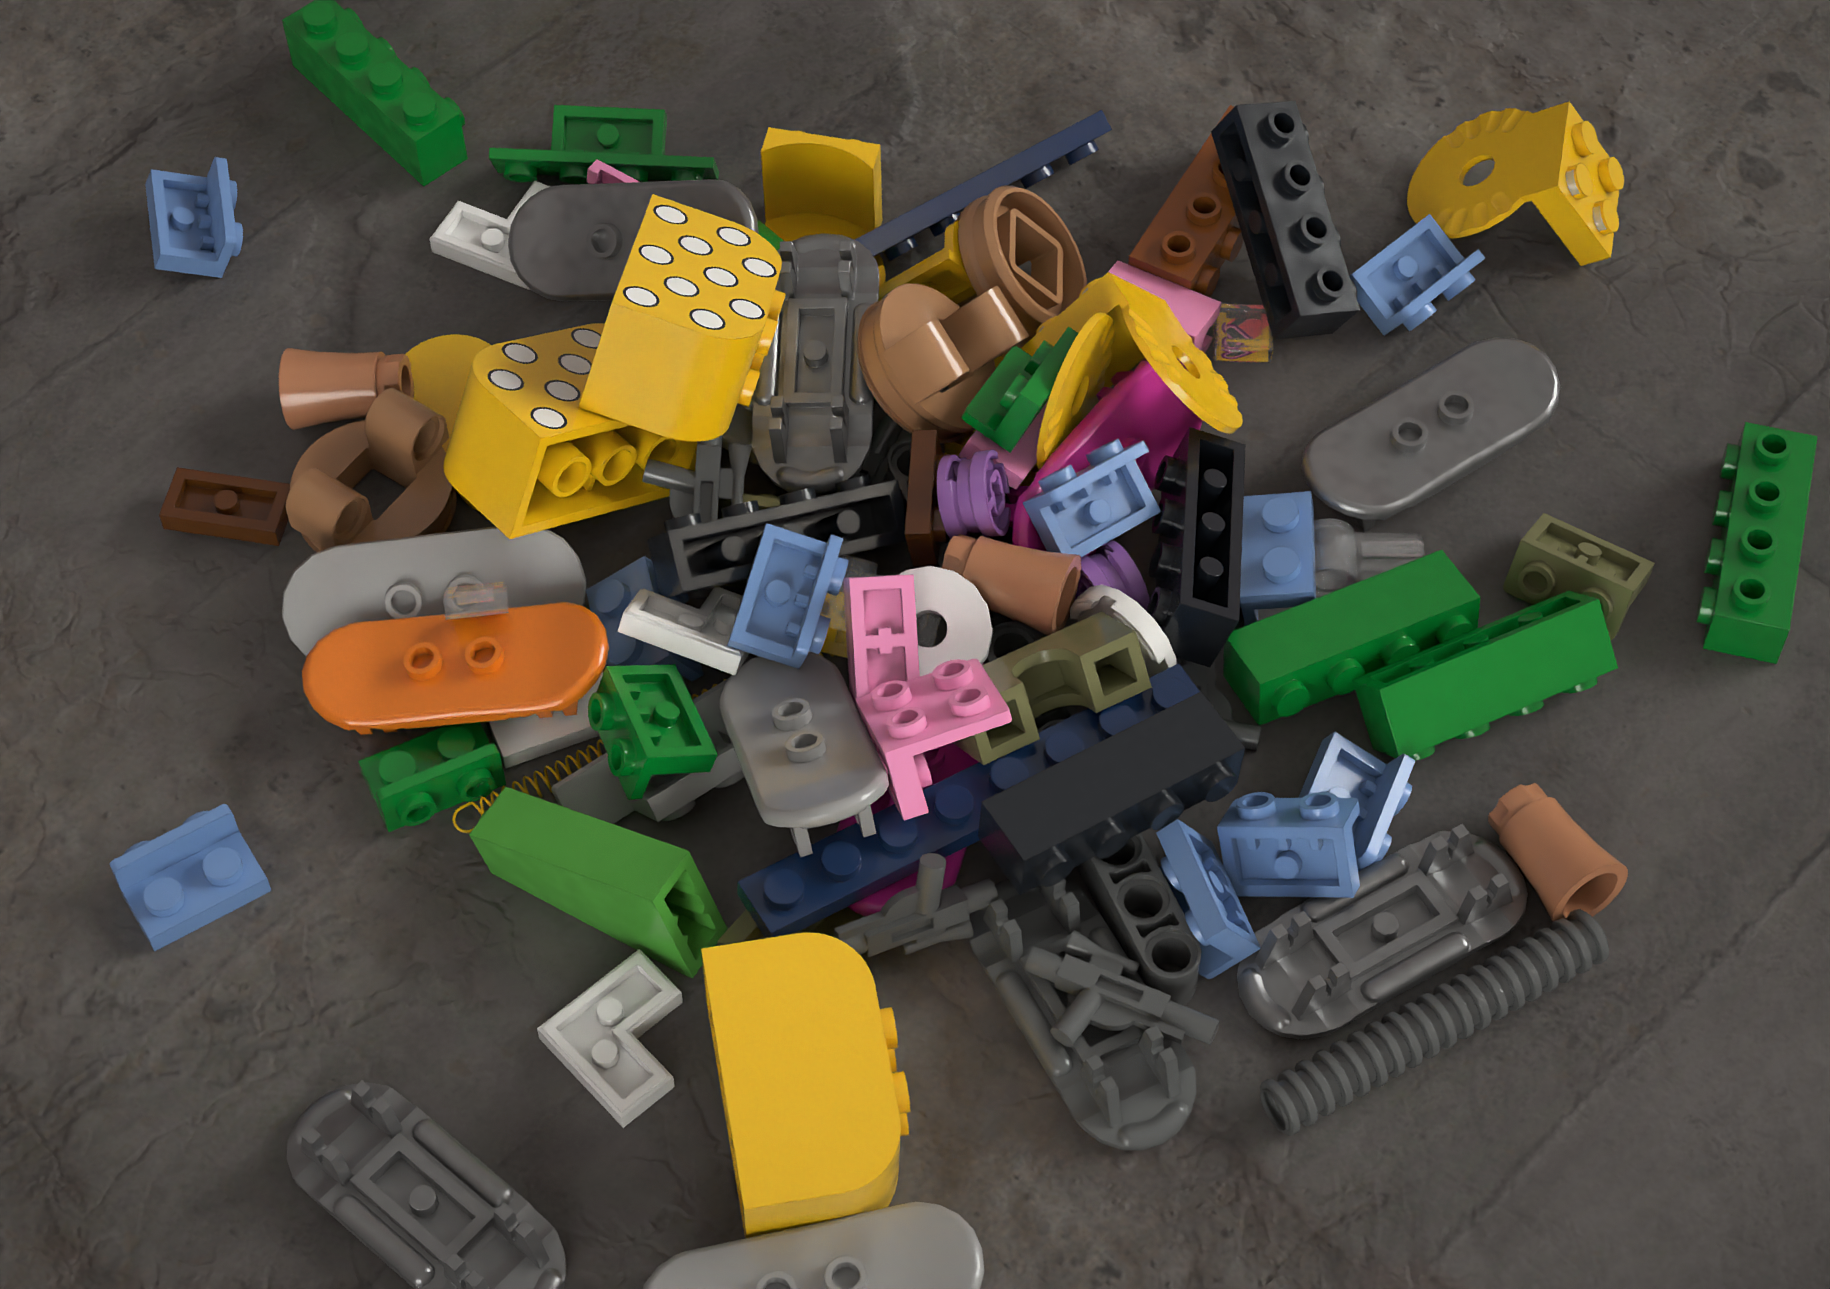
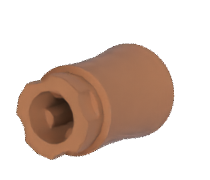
(337, 385)
(1018, 580)
(1556, 853)

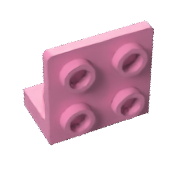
(925, 715)

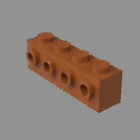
(1193, 227)

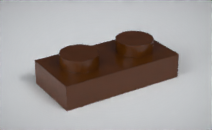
(226, 506)
(923, 518)

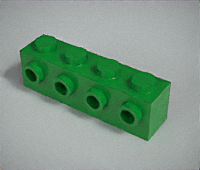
(376, 89)
(1758, 544)
(1331, 640)
(1486, 675)

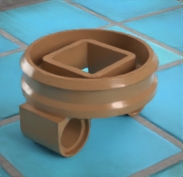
(1007, 231)
(923, 342)
(396, 440)

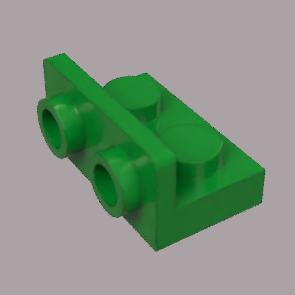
(1017, 391)
(648, 725)
(432, 774)

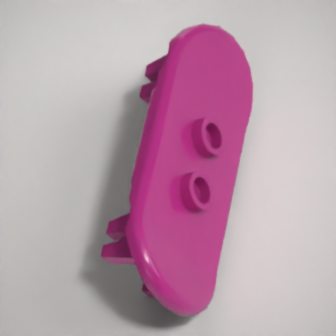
(1132, 411)

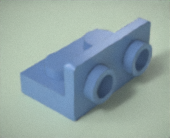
(1290, 845)
(189, 876)
(1206, 898)

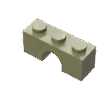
(1082, 665)

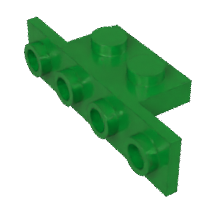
(619, 137)

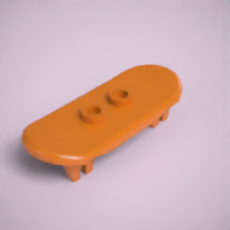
(456, 669)

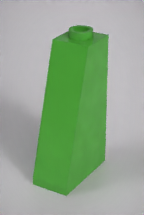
(603, 876)

